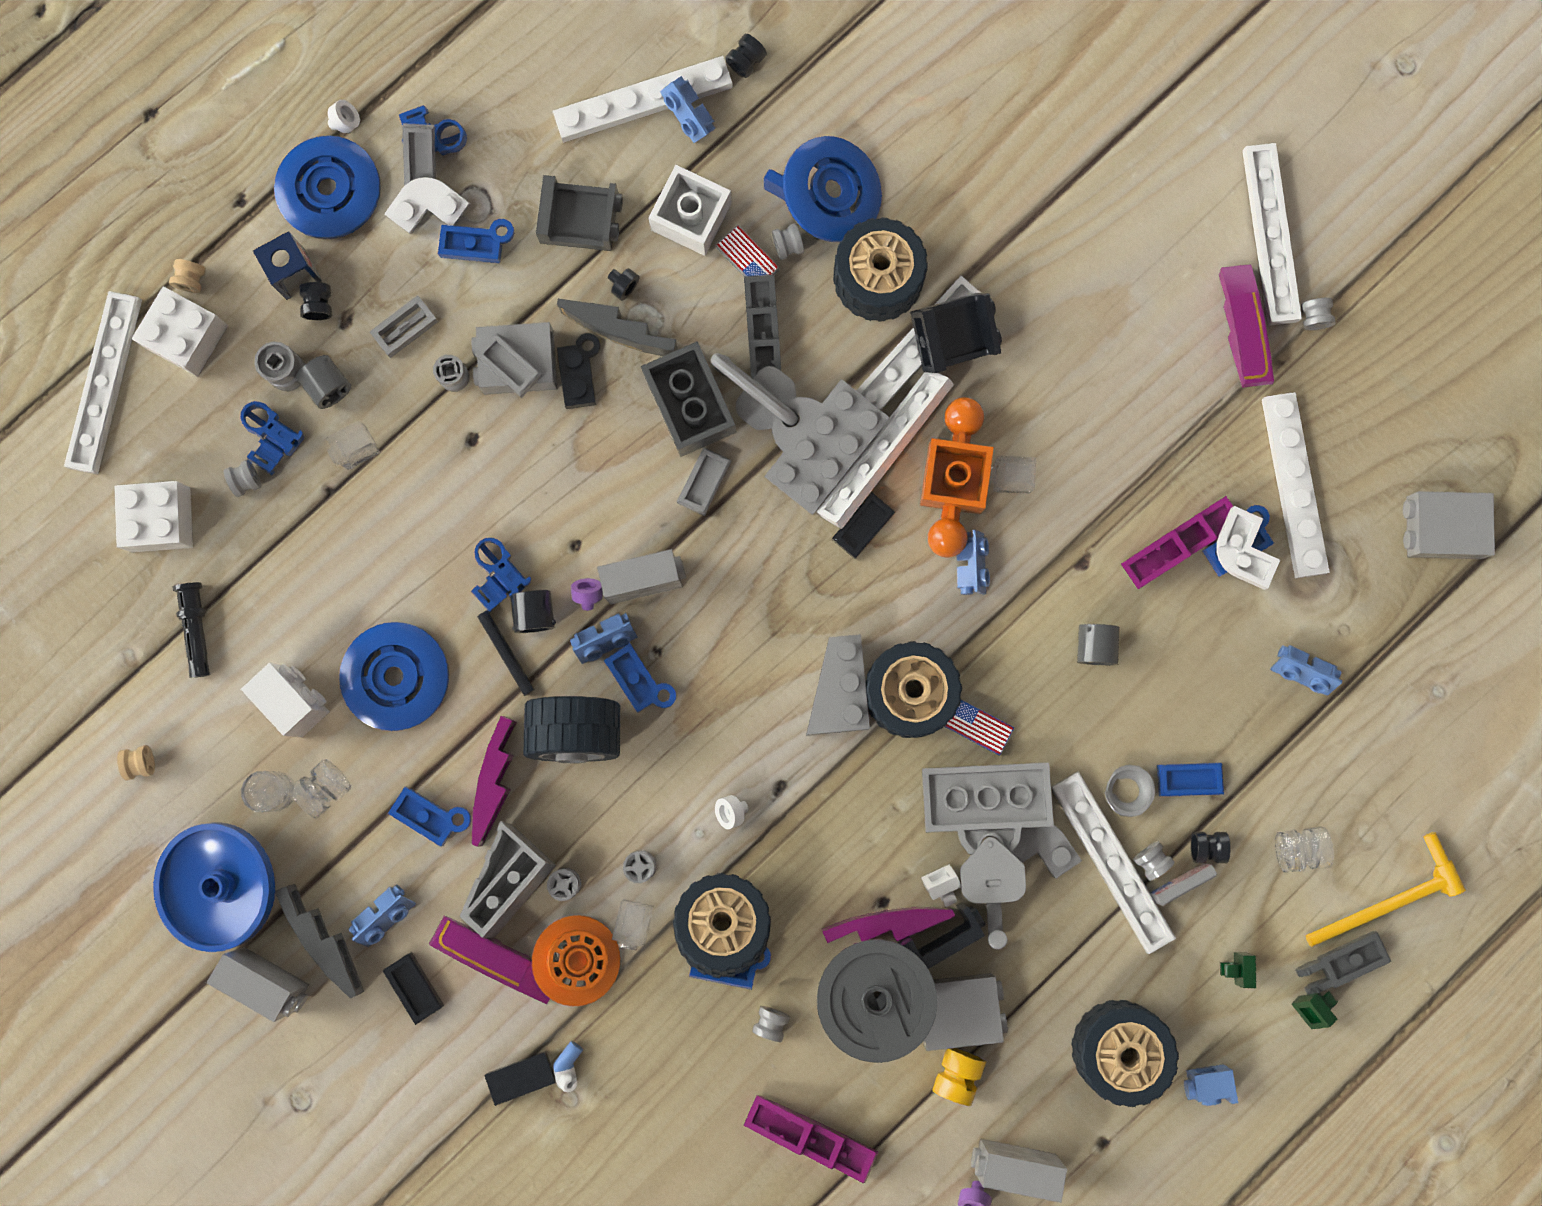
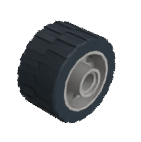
(571, 729)

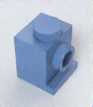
(1211, 1085)

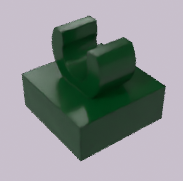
(1242, 969)
(1316, 1009)

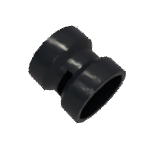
(746, 55)
(315, 301)
(1210, 847)

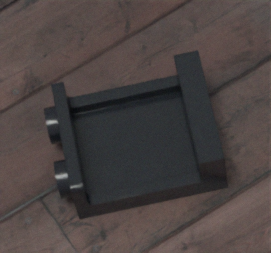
(956, 331)
(952, 941)

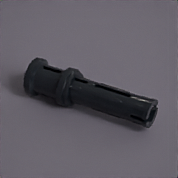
(191, 615)

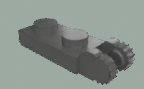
(1346, 962)

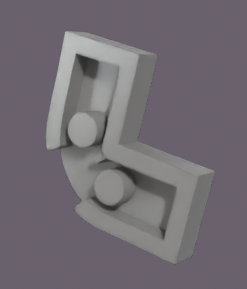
(1050, 846)

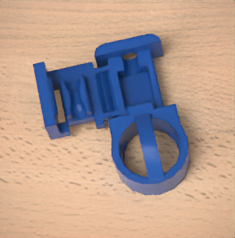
(417, 116)
(276, 434)
(505, 579)

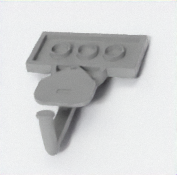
(823, 441)
(994, 804)

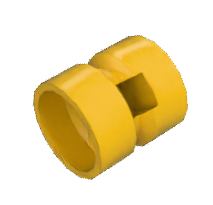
(959, 1075)

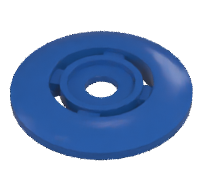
(836, 161)
(314, 212)
(386, 705)

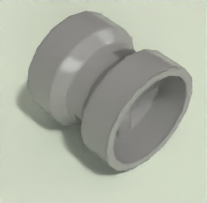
(457, 375)

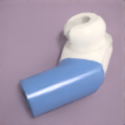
(564, 1067)

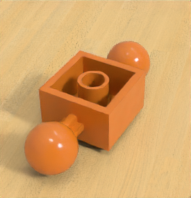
(956, 477)

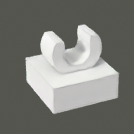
(942, 884)

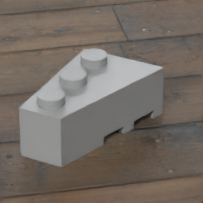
(841, 689)
(506, 881)

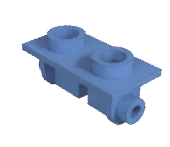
(679, 99)
(974, 575)
(590, 645)
(1318, 676)
(371, 926)

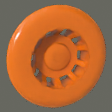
(575, 960)

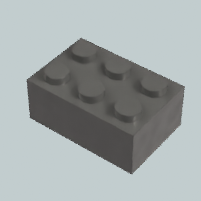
(688, 399)

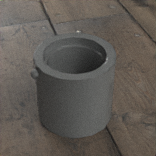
(323, 381)
(1098, 644)

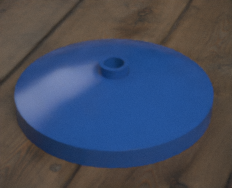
(214, 887)

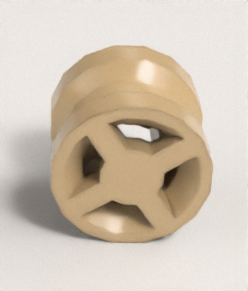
(187, 276)
(136, 762)

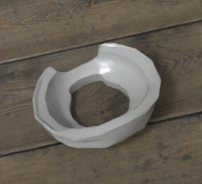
(1145, 796)

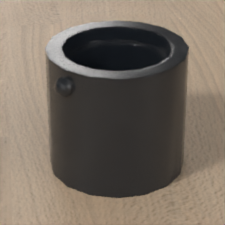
(532, 611)

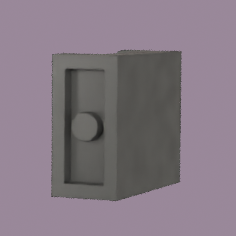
(578, 215)

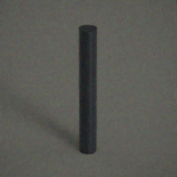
(505, 653)

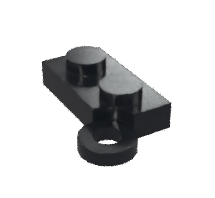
(577, 372)

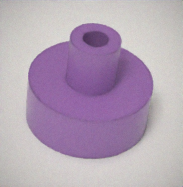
(586, 592)
(974, 1196)

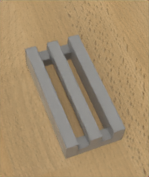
(409, 337)

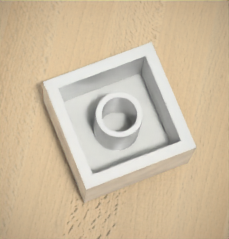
(690, 210)
(180, 331)
(153, 516)
(286, 699)

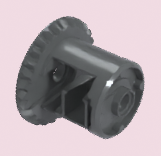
(880, 1026)

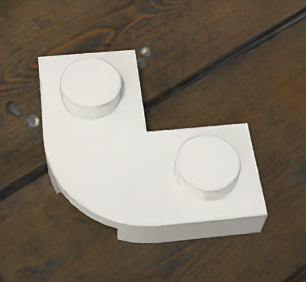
(425, 195)
(1236, 552)

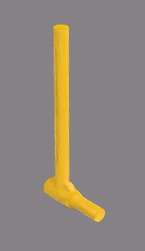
(1445, 879)

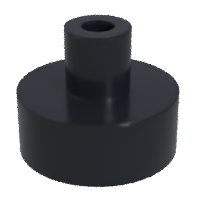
(623, 283)

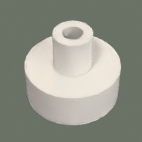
(343, 116)
(730, 811)

